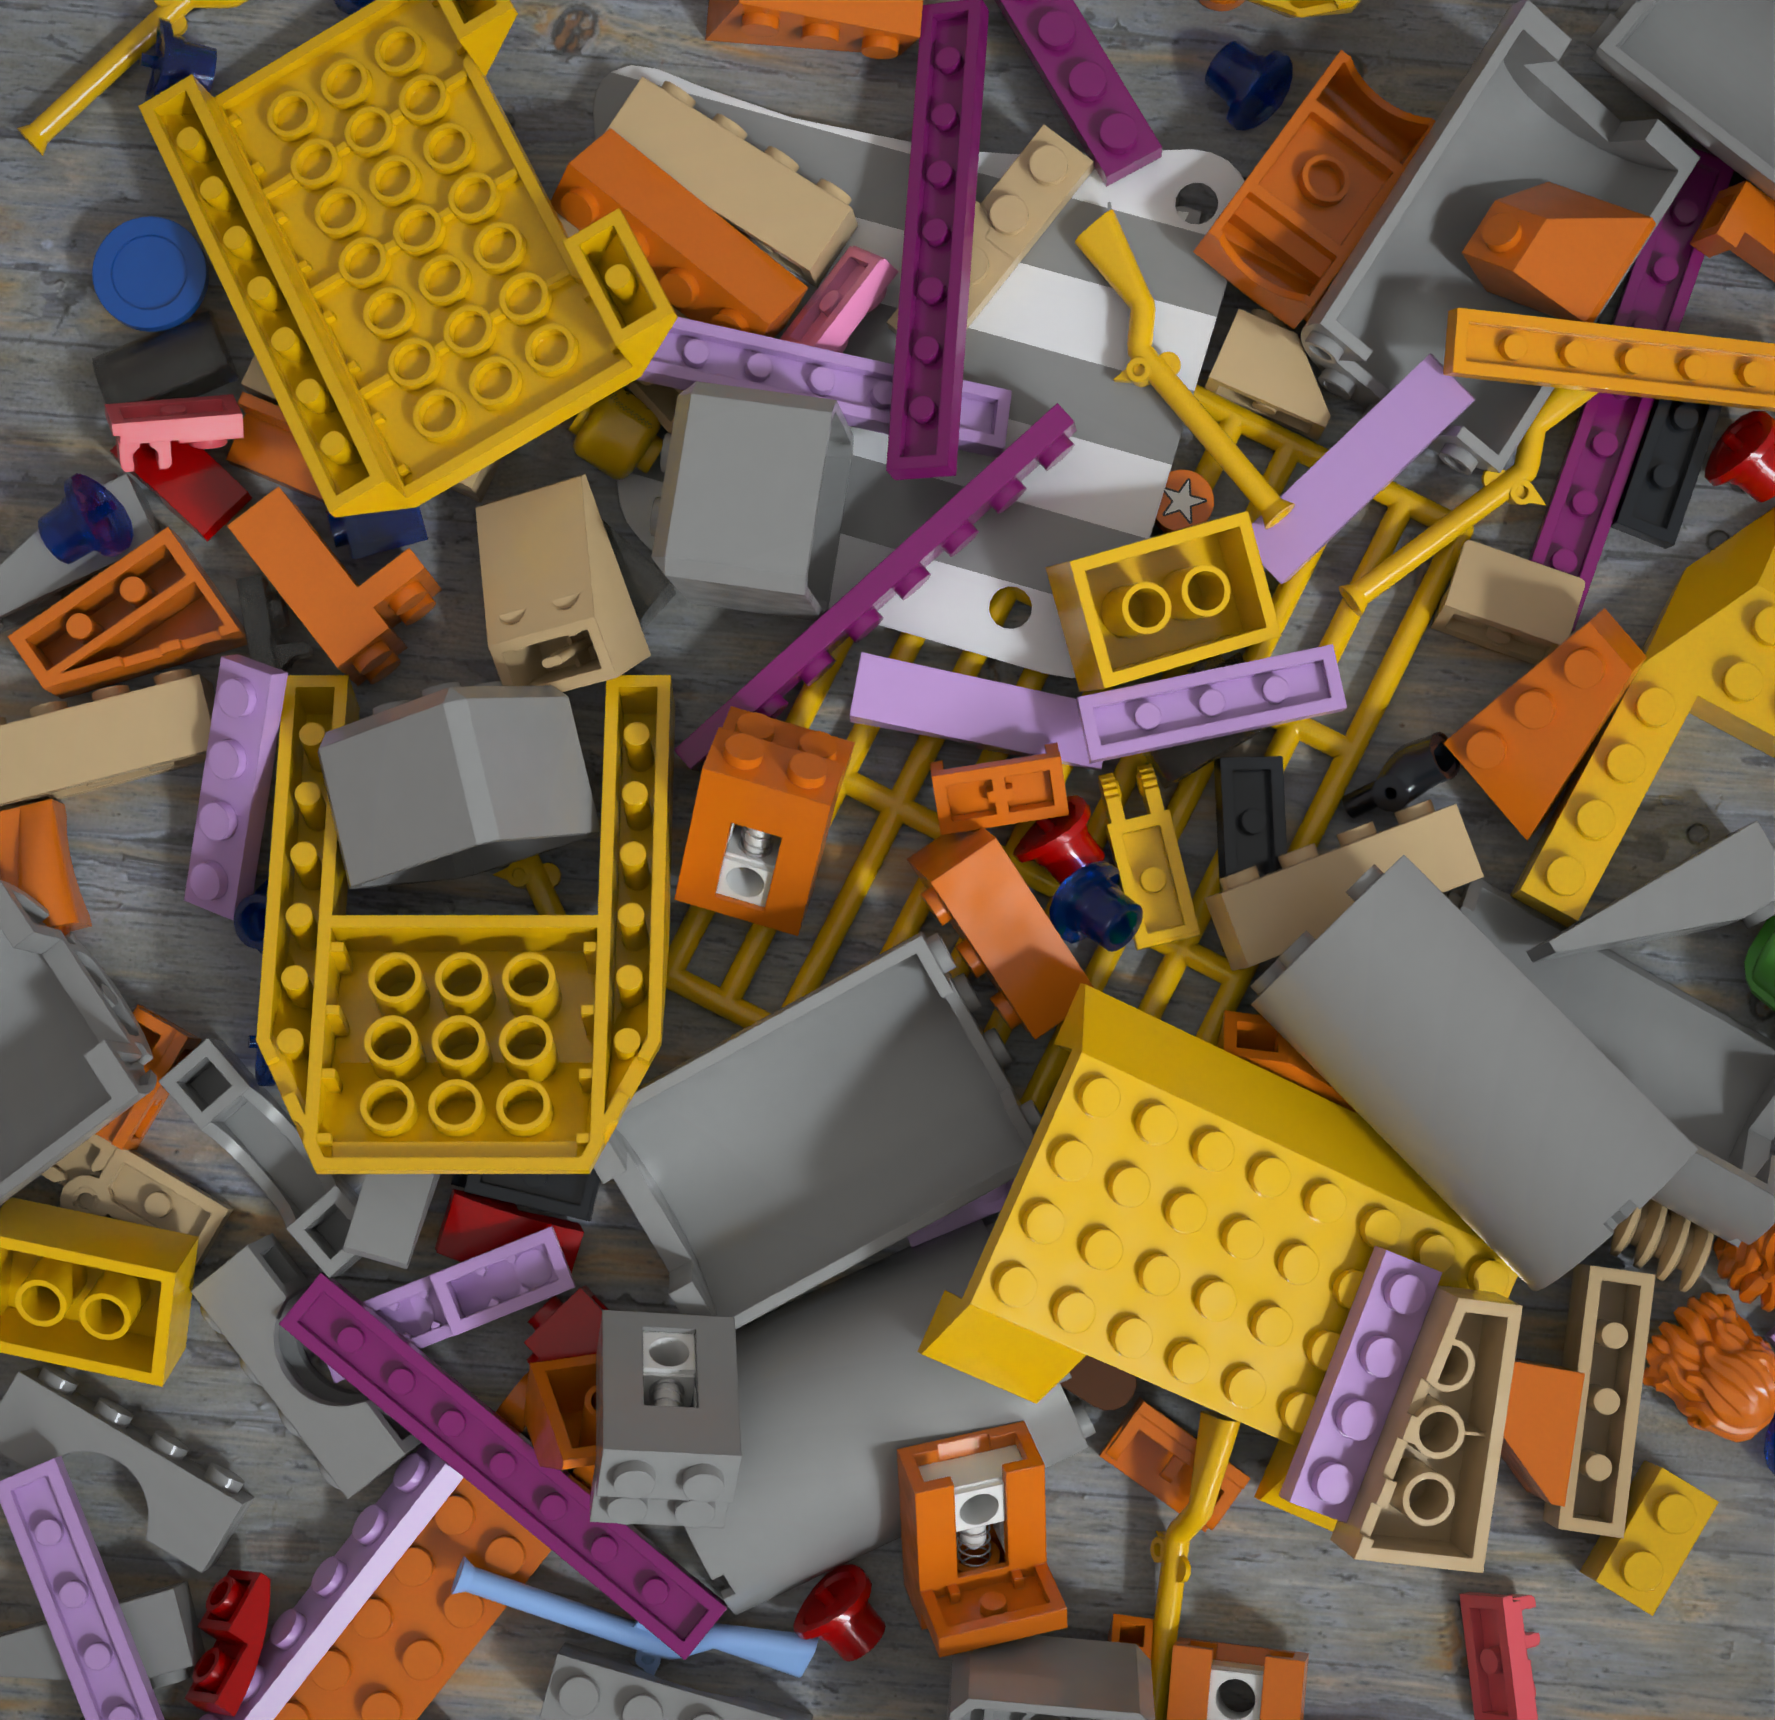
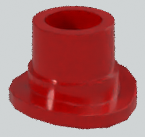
(1746, 456)
(1061, 842)
(841, 1613)

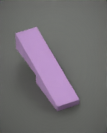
(1361, 466)
(966, 710)
(475, 1290)

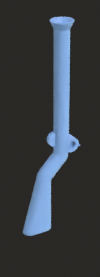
(766, 1647)

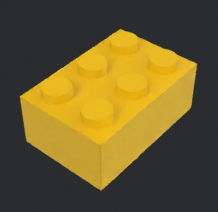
(1163, 602)
(94, 1291)

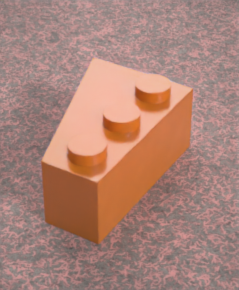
(866, 26)
(130, 621)
(1545, 722)
(1000, 928)

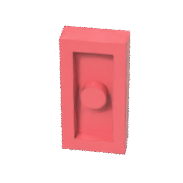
(200, 421)
(1498, 1655)

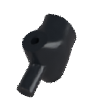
(1405, 776)

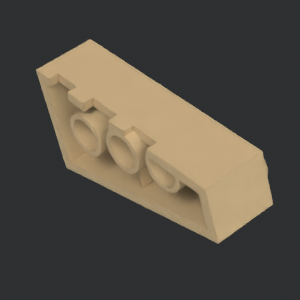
(1442, 1441)

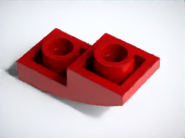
(192, 487)
(482, 1224)
(238, 1622)

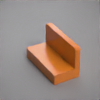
(271, 448)

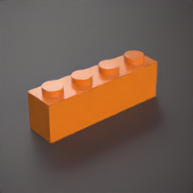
(696, 254)

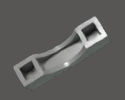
(262, 1138)
(339, 1425)
(188, 1506)
(611, 1688)

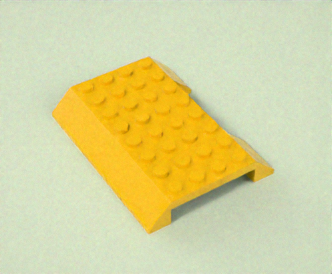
(403, 253)
(1192, 1232)

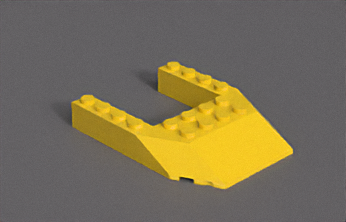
(1703, 658)
(465, 1031)

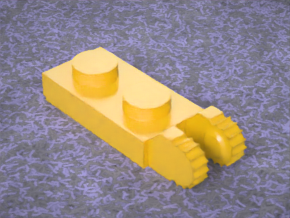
(1149, 862)

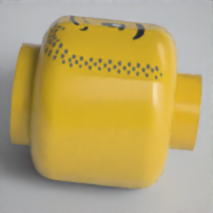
(617, 435)

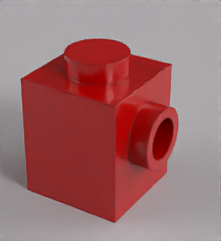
(566, 1327)

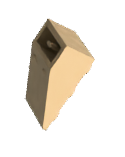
(555, 590)

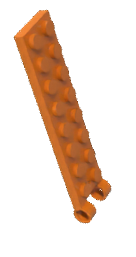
(412, 1626)

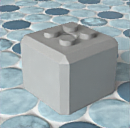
(753, 499)
(456, 783)
(1052, 1678)

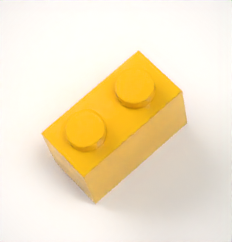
(1660, 1531)

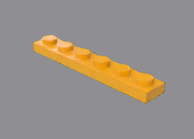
(1609, 359)

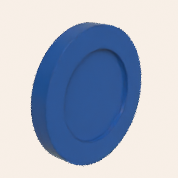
(150, 274)

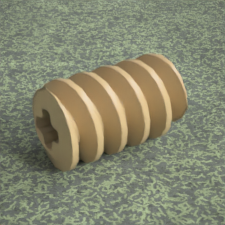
(1667, 1237)

